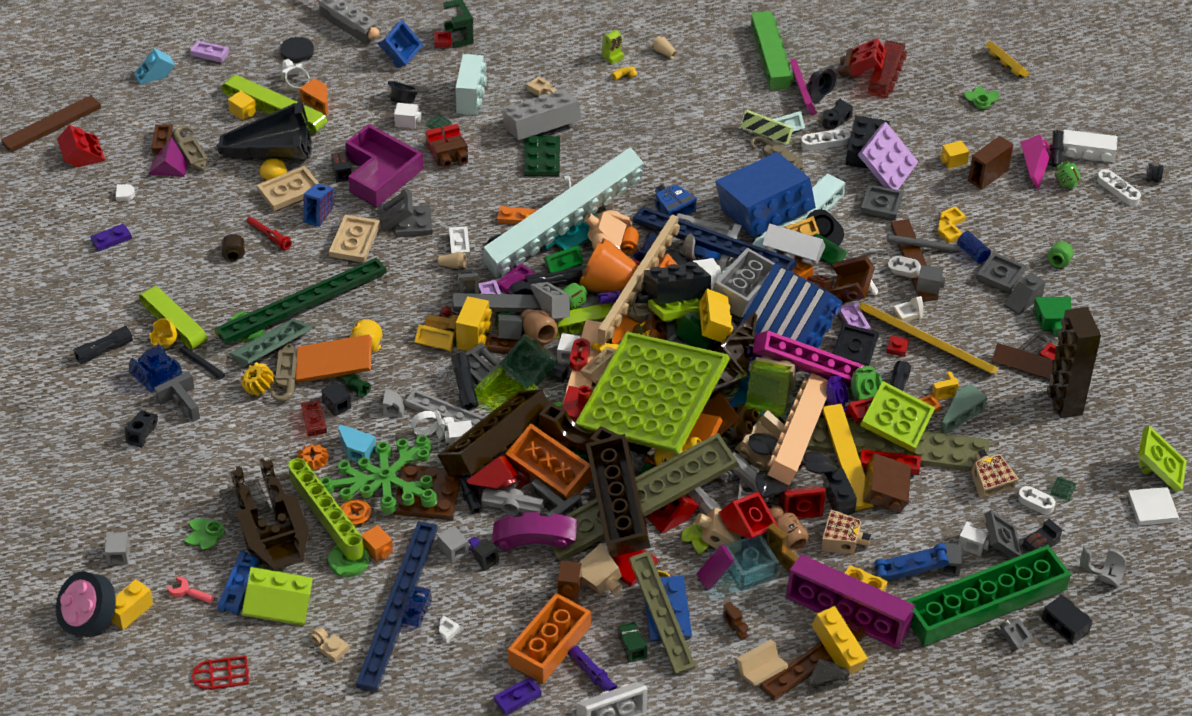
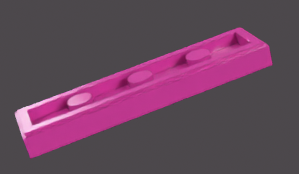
(803, 86)

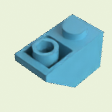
(154, 67)
(356, 443)

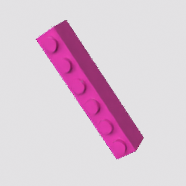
(804, 356)

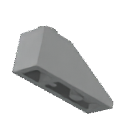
(552, 300)

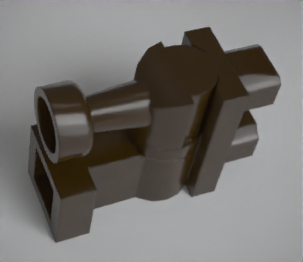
(743, 425)

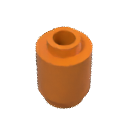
(630, 241)

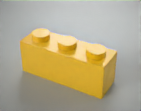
(715, 316)
(839, 640)

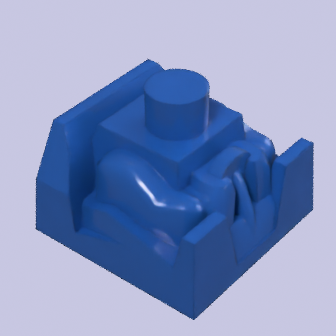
(400, 44)

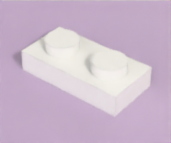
(459, 240)

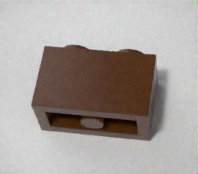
(570, 580)

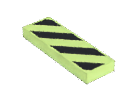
(766, 127)

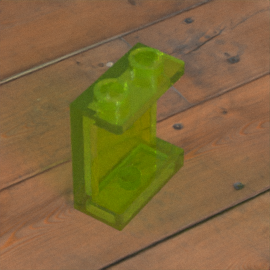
(768, 387)
(498, 388)

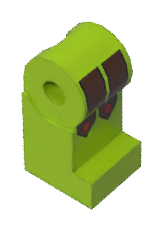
(612, 47)

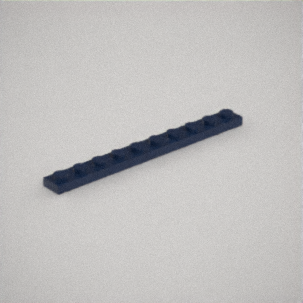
(708, 238)
(392, 616)

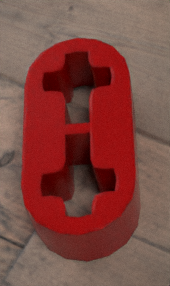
(576, 354)

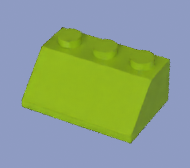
(277, 596)

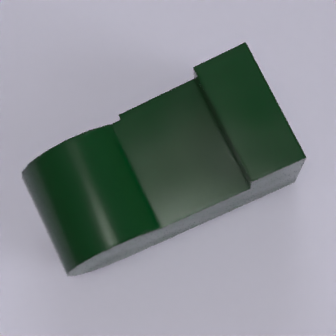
(632, 641)

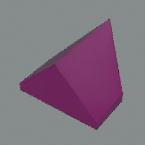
(169, 161)

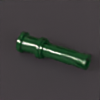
(354, 383)

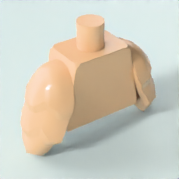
(607, 225)

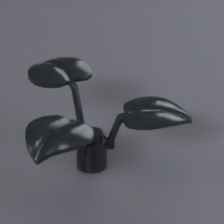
(764, 444)

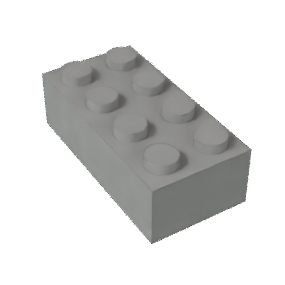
(541, 114)
(743, 280)

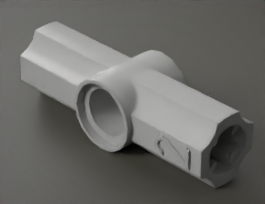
(512, 501)

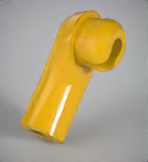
(624, 71)

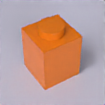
(377, 543)

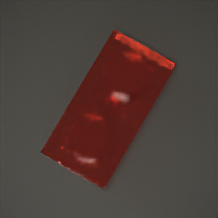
(313, 418)

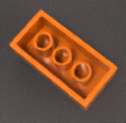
(549, 638)

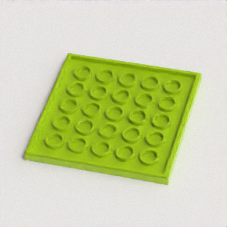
(653, 391)

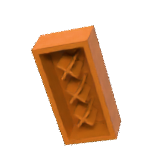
(550, 462)

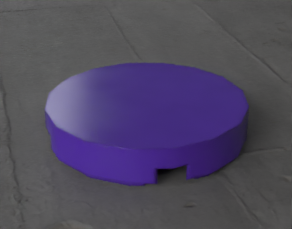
(837, 391)

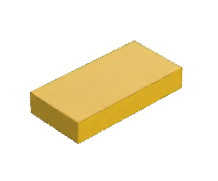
(434, 337)

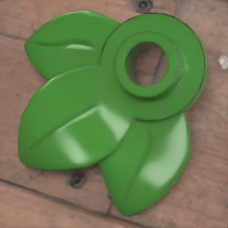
(981, 98)
(205, 533)

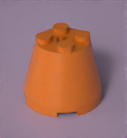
(607, 269)

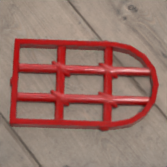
(228, 668)

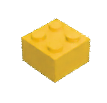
(473, 323)

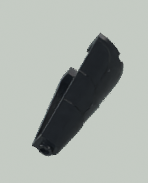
(271, 136)

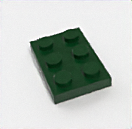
(542, 156)

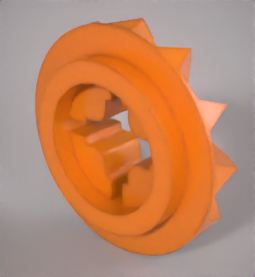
(320, 459)
(357, 506)

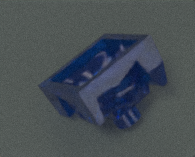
(154, 368)

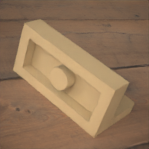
(760, 663)

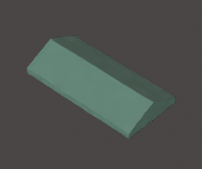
(270, 342)

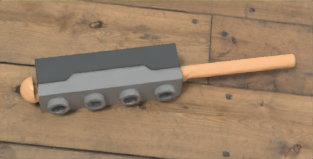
(349, 19)

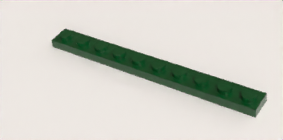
(300, 301)

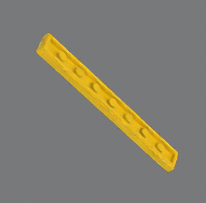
(929, 338)

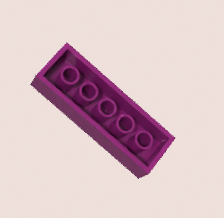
(874, 610)

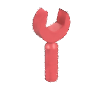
(184, 589)

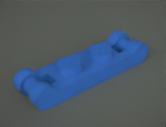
(912, 563)
(237, 583)

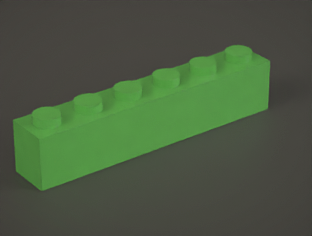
(771, 50)

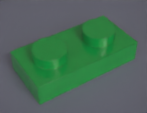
(832, 252)
(563, 259)

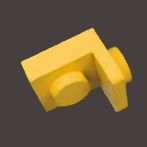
(945, 389)

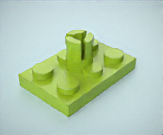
(675, 310)
(1161, 458)

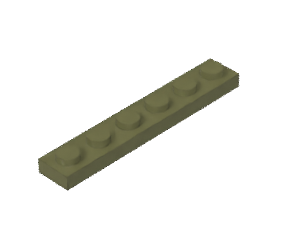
(662, 613)

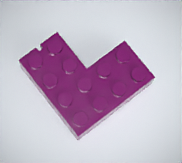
(383, 162)

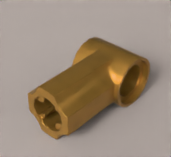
(442, 322)

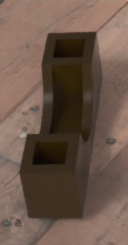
(559, 425)

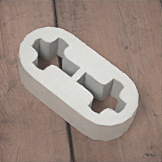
(904, 268)
(1036, 500)

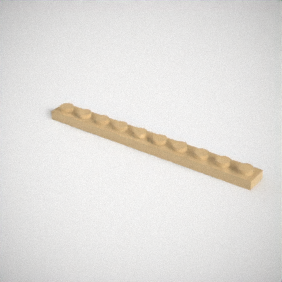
(636, 282)

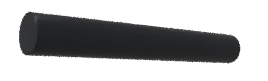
(202, 362)

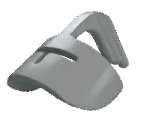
(687, 248)
(1114, 559)

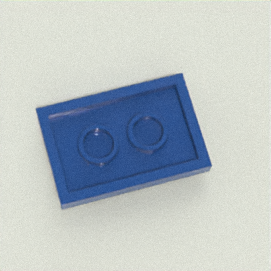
(677, 596)

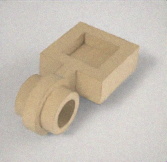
(540, 86)
(333, 647)

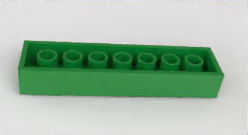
(988, 594)

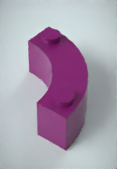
(534, 529)

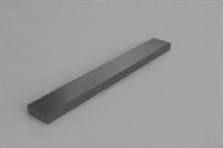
(509, 302)

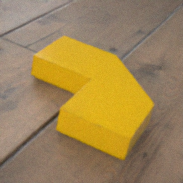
(948, 220)

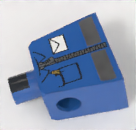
(674, 200)

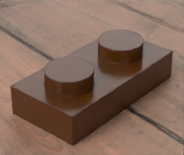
(161, 136)

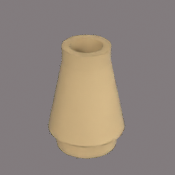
(662, 46)
(454, 260)

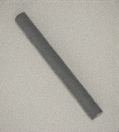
(922, 243)

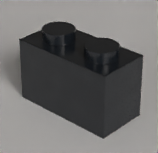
(840, 492)
(1067, 619)

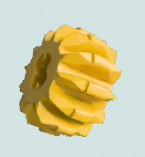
(257, 379)

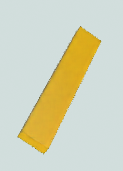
(846, 451)

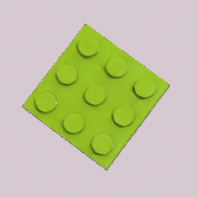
(897, 416)

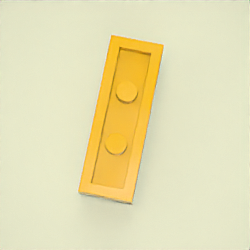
(1006, 59)

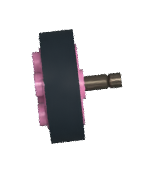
(85, 604)

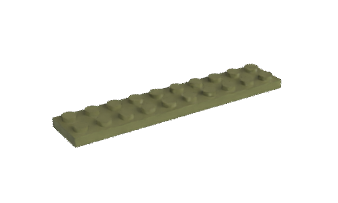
(934, 448)
(657, 488)

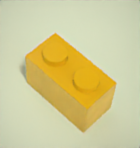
(131, 604)

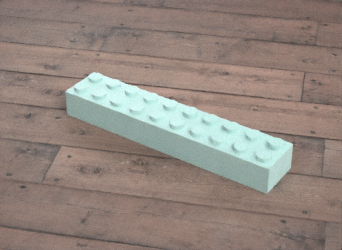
(562, 213)

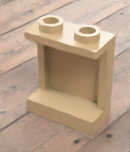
(766, 424)

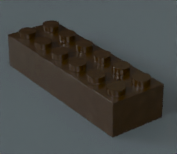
(1073, 362)
(493, 433)
(618, 496)

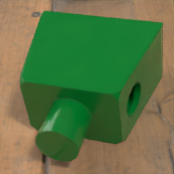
(1050, 312)

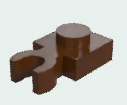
(733, 618)

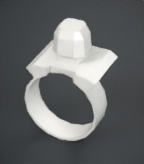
(290, 69)
(437, 427)

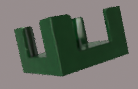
(462, 21)

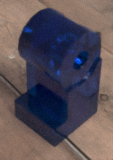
(417, 606)

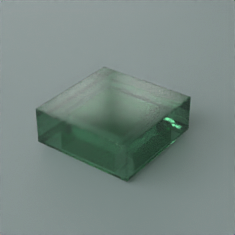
(438, 121)
(1063, 488)

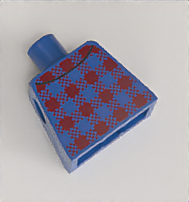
(317, 204)

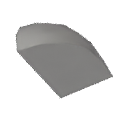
(392, 404)

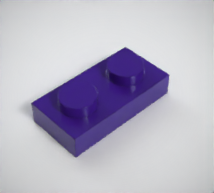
(111, 237)
(517, 696)

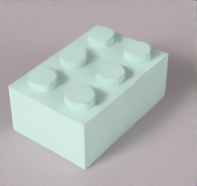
(470, 84)

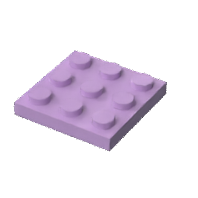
(888, 157)

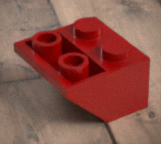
(80, 147)

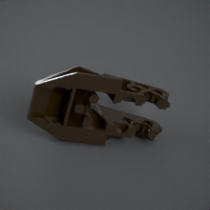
(739, 348)
(278, 543)

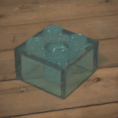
(753, 562)

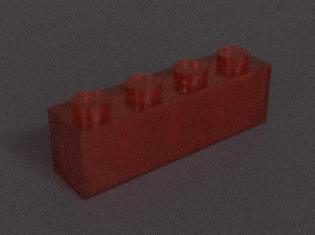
(883, 80)

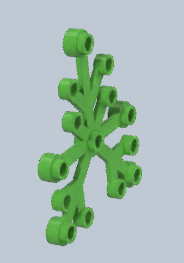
(386, 476)

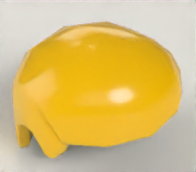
(272, 168)
(163, 333)

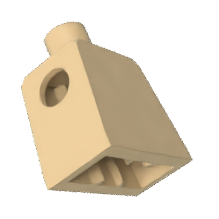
(714, 529)
(600, 571)

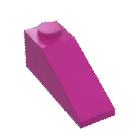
(1036, 157)

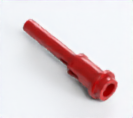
(283, 241)

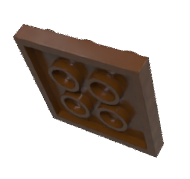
(444, 486)

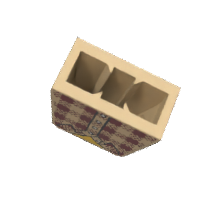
(992, 474)
(843, 534)

